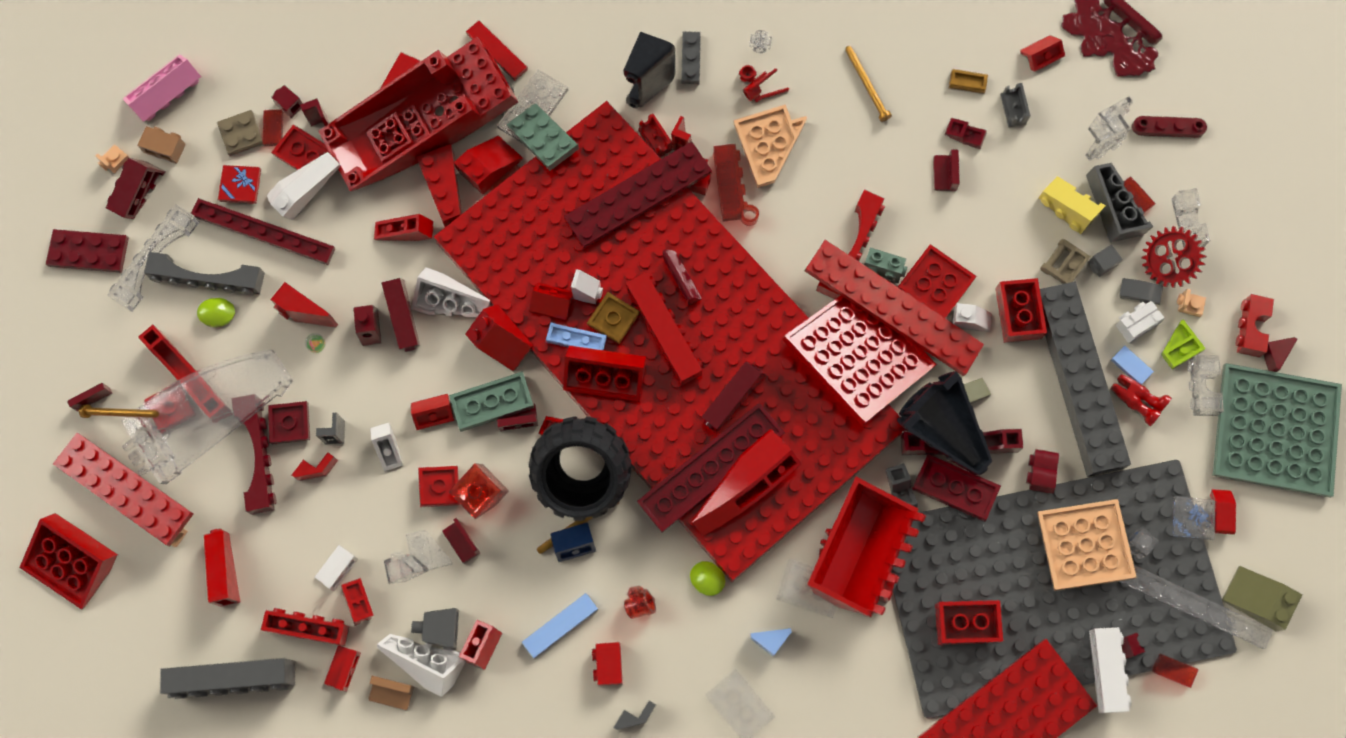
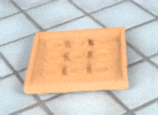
(1086, 545)

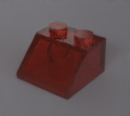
(478, 490)

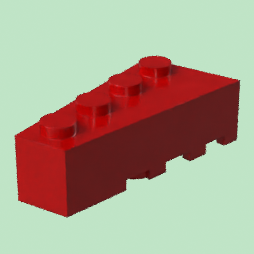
(442, 181)

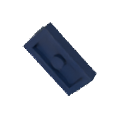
(573, 542)

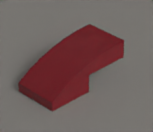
(963, 133)

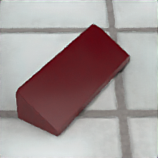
(681, 276)

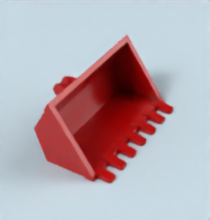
(864, 549)

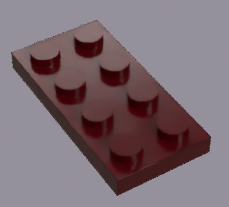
(87, 250)
(956, 487)

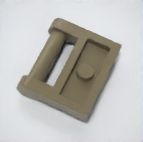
(1070, 267)

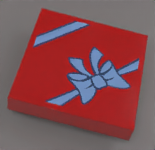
(239, 184)

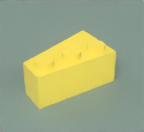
(1070, 205)

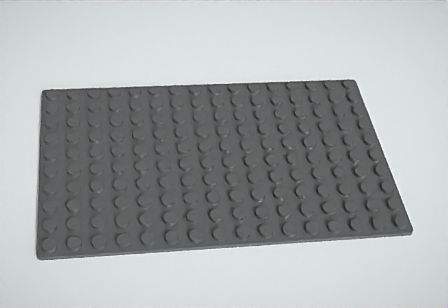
(1007, 562)

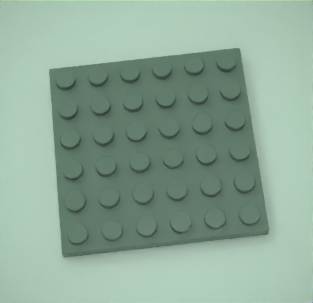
(1278, 430)

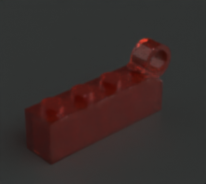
(730, 187)

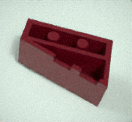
(132, 187)

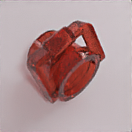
(639, 602)

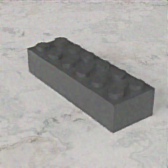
(225, 677)

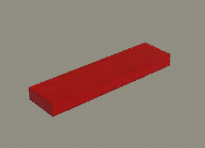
(502, 55)

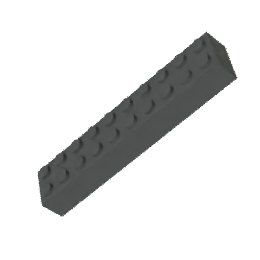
(1082, 381)

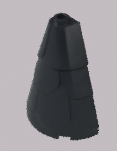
(947, 423)

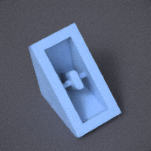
(771, 640)

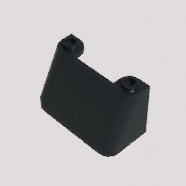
(649, 68)

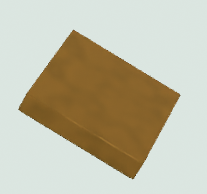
(613, 318)

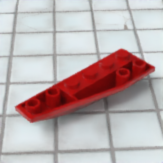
(747, 481)

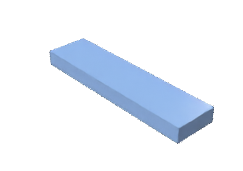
(559, 625)

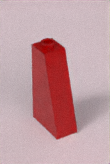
(220, 569)

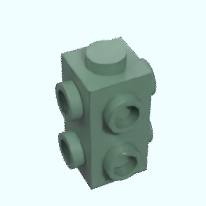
(886, 264)

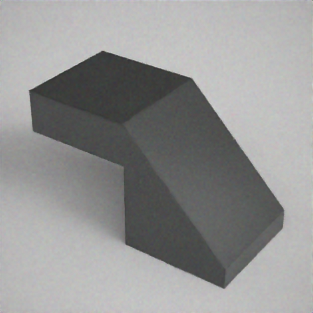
(900, 484)
(628, 720)

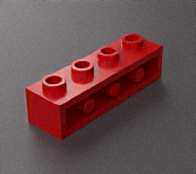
(305, 628)

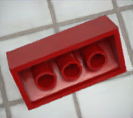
(604, 373)

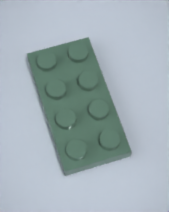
(542, 136)
(491, 401)

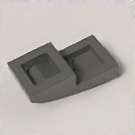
(1141, 291)

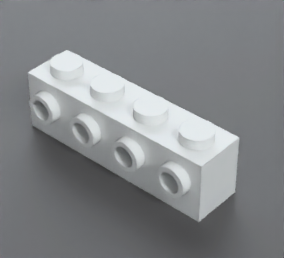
(1109, 670)

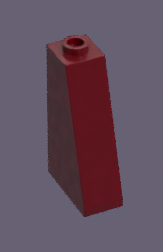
(401, 314)
(733, 395)

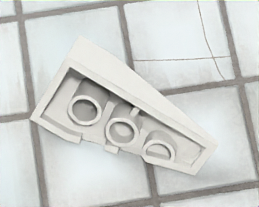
(298, 188)
(440, 294)
(429, 666)

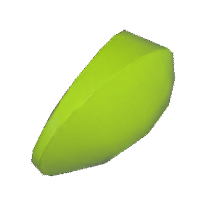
(216, 312)
(707, 578)

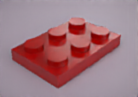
(298, 148)

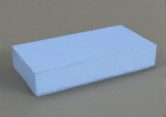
(1132, 365)

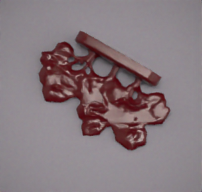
(1106, 35)

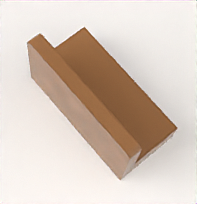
(390, 693)

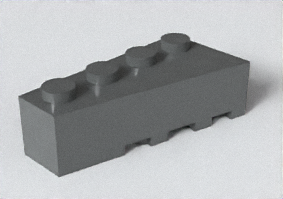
(1121, 214)

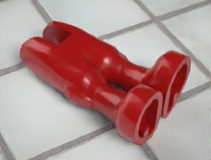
(1137, 392)

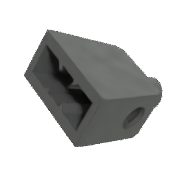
(438, 627)

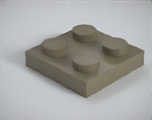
(240, 132)

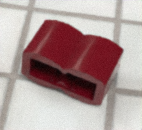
(1043, 471)

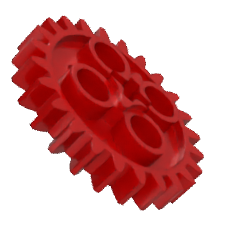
(1191, 251)

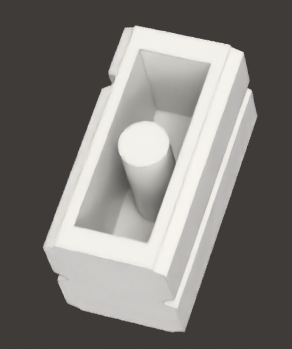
(1140, 321)

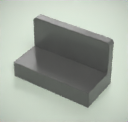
(333, 435)

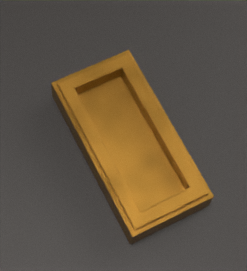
(968, 81)

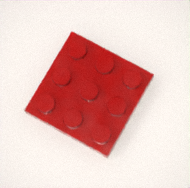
(937, 281)

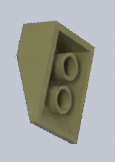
(1262, 598)

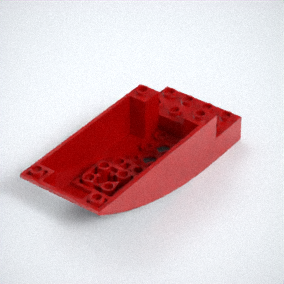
(400, 118)

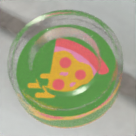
(315, 343)

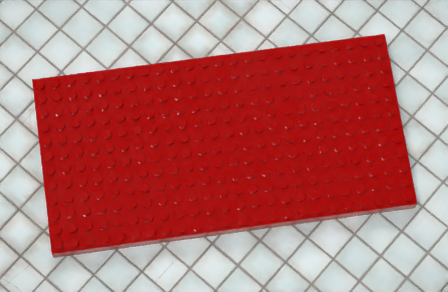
(522, 239)

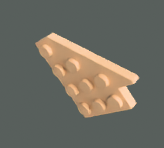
(768, 141)

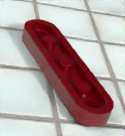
(1169, 126)

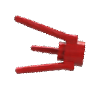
(753, 90)

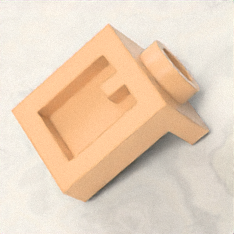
(112, 159)
(1191, 303)

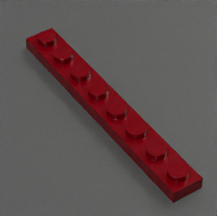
(263, 231)

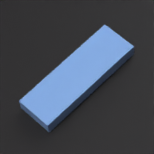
(567, 336)

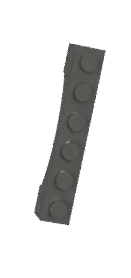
(245, 279)

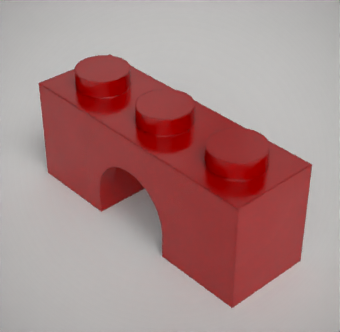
(1250, 340)

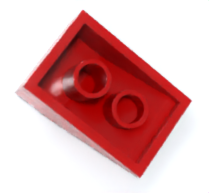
(487, 163)
(299, 308)
(499, 337)

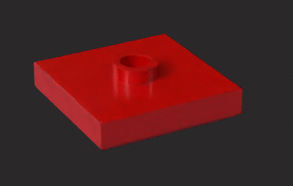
(436, 484)

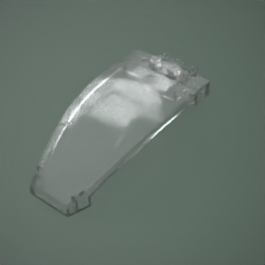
(202, 412)

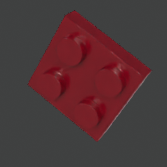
(289, 422)

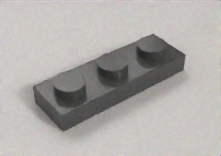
(691, 58)

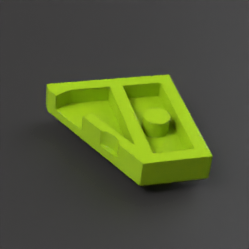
(1182, 346)

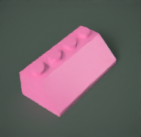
(162, 88)

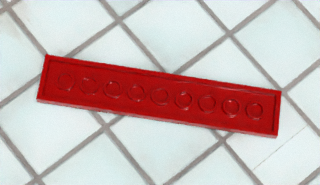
(894, 307)

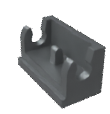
(1015, 105)

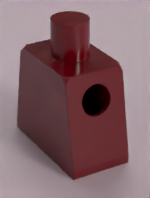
(367, 321)

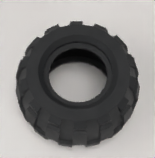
(572, 496)

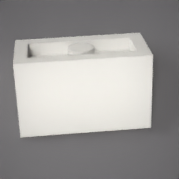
(336, 568)

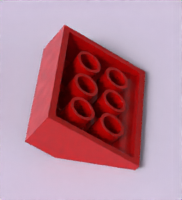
(67, 559)

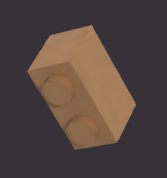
(161, 144)

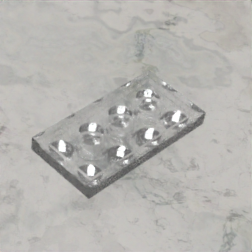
(540, 90)

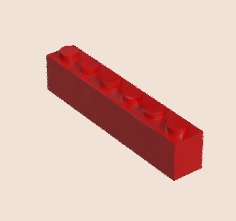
(664, 329)

